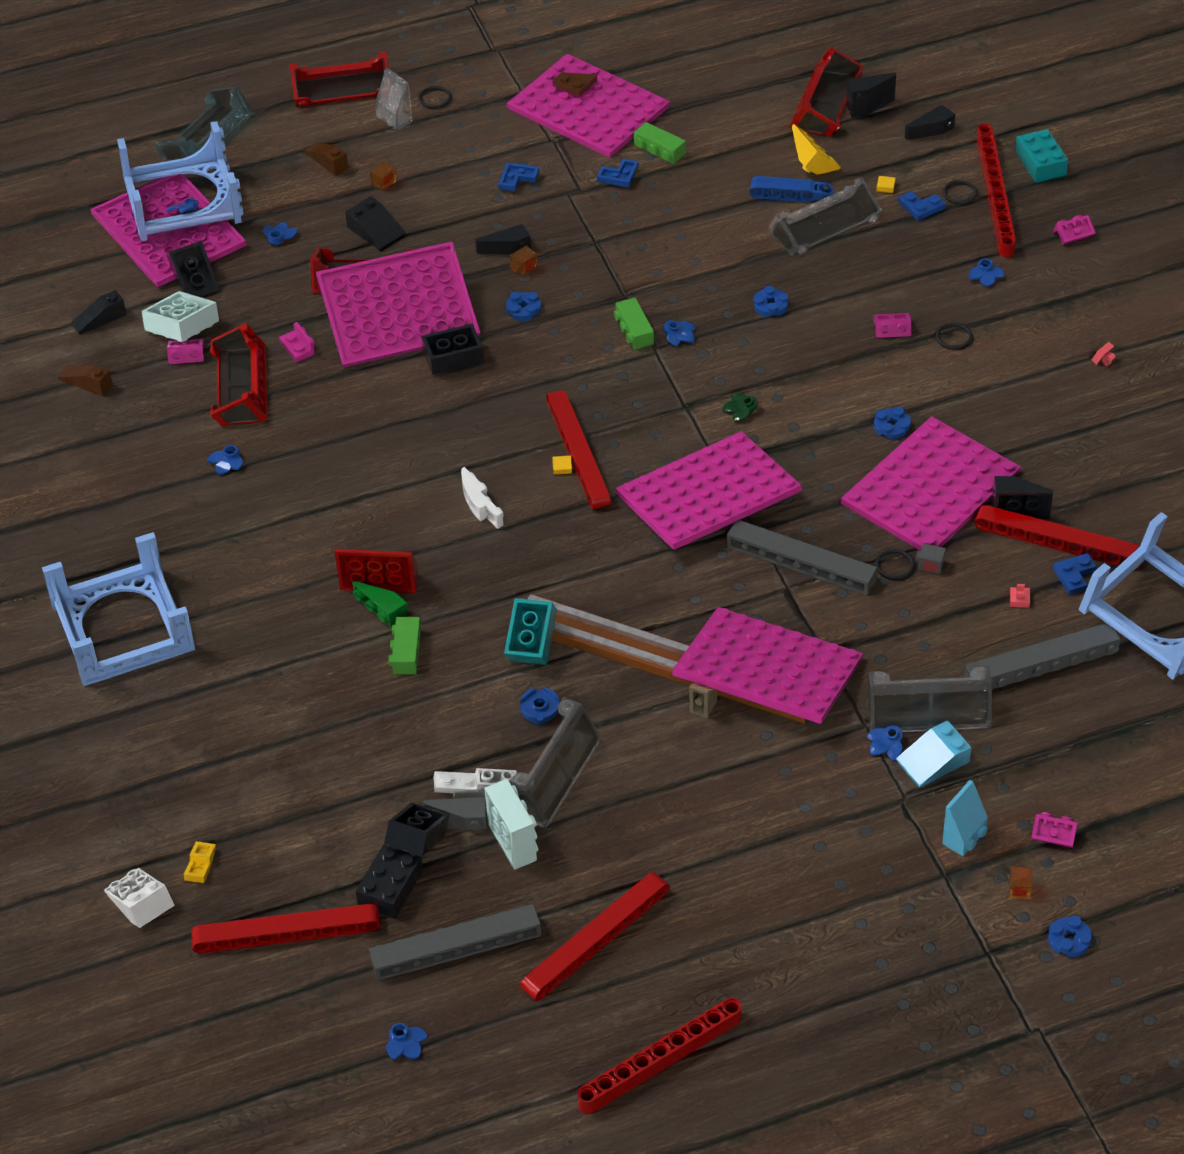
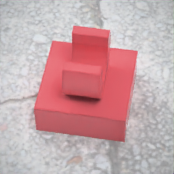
(1104, 355)
(1020, 596)

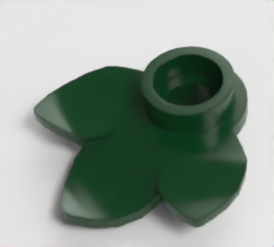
(741, 406)

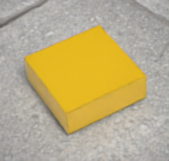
(885, 184)
(562, 465)

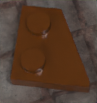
(574, 82)

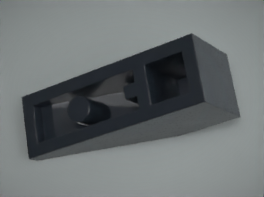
(930, 124)
(504, 241)
(100, 312)

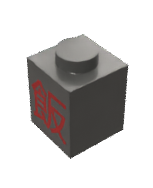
(931, 558)

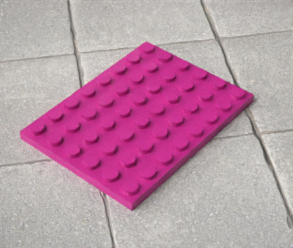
(599, 118)
(150, 255)
(393, 300)
(929, 485)
(708, 490)
(768, 664)

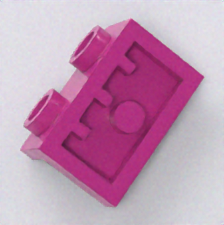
(1075, 229)
(892, 325)
(298, 343)
(186, 351)
(1054, 830)

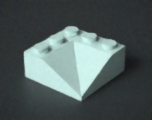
(180, 316)
(511, 823)

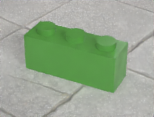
(659, 143)
(634, 323)
(405, 645)

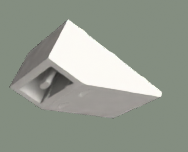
(139, 897)

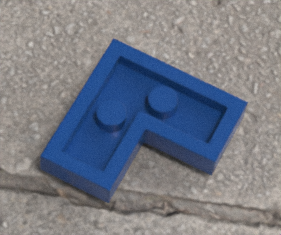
(516, 172)
(622, 176)
(921, 208)
(1071, 572)

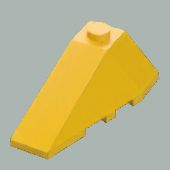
(811, 154)

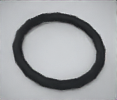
(431, 88)
(960, 182)
(953, 346)
(899, 552)

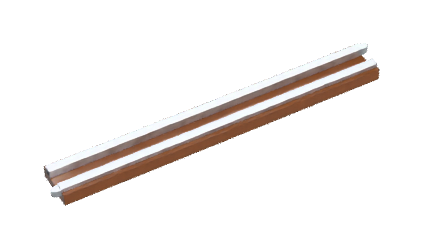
(628, 646)

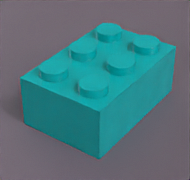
(1041, 155)
(530, 631)

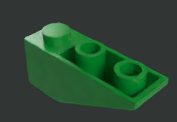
(382, 602)

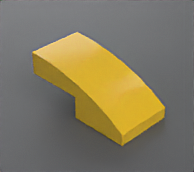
(200, 862)

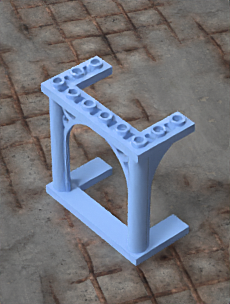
(207, 158)
(149, 571)
(1100, 585)

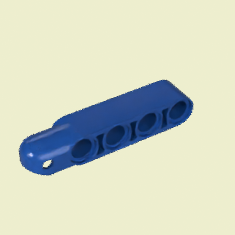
(789, 189)

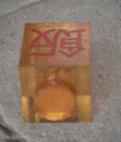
(383, 175)
(524, 261)
(1020, 882)

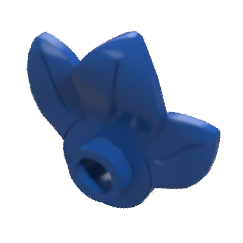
(188, 205)
(279, 233)
(986, 272)
(679, 332)
(226, 459)
(884, 743)
(405, 1044)

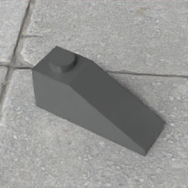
(464, 812)

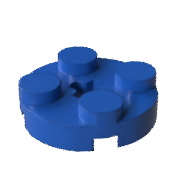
(771, 295)
(529, 300)
(883, 424)
(542, 714)
(1072, 926)

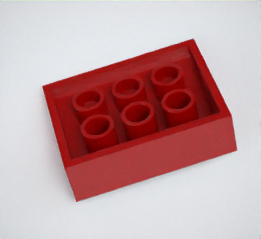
(379, 569)

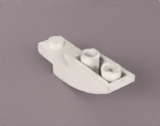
(478, 501)
(469, 784)

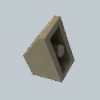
(702, 699)

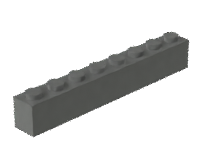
(802, 557)
(1049, 655)
(455, 942)

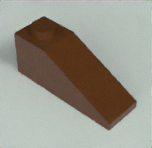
(329, 157)
(88, 377)

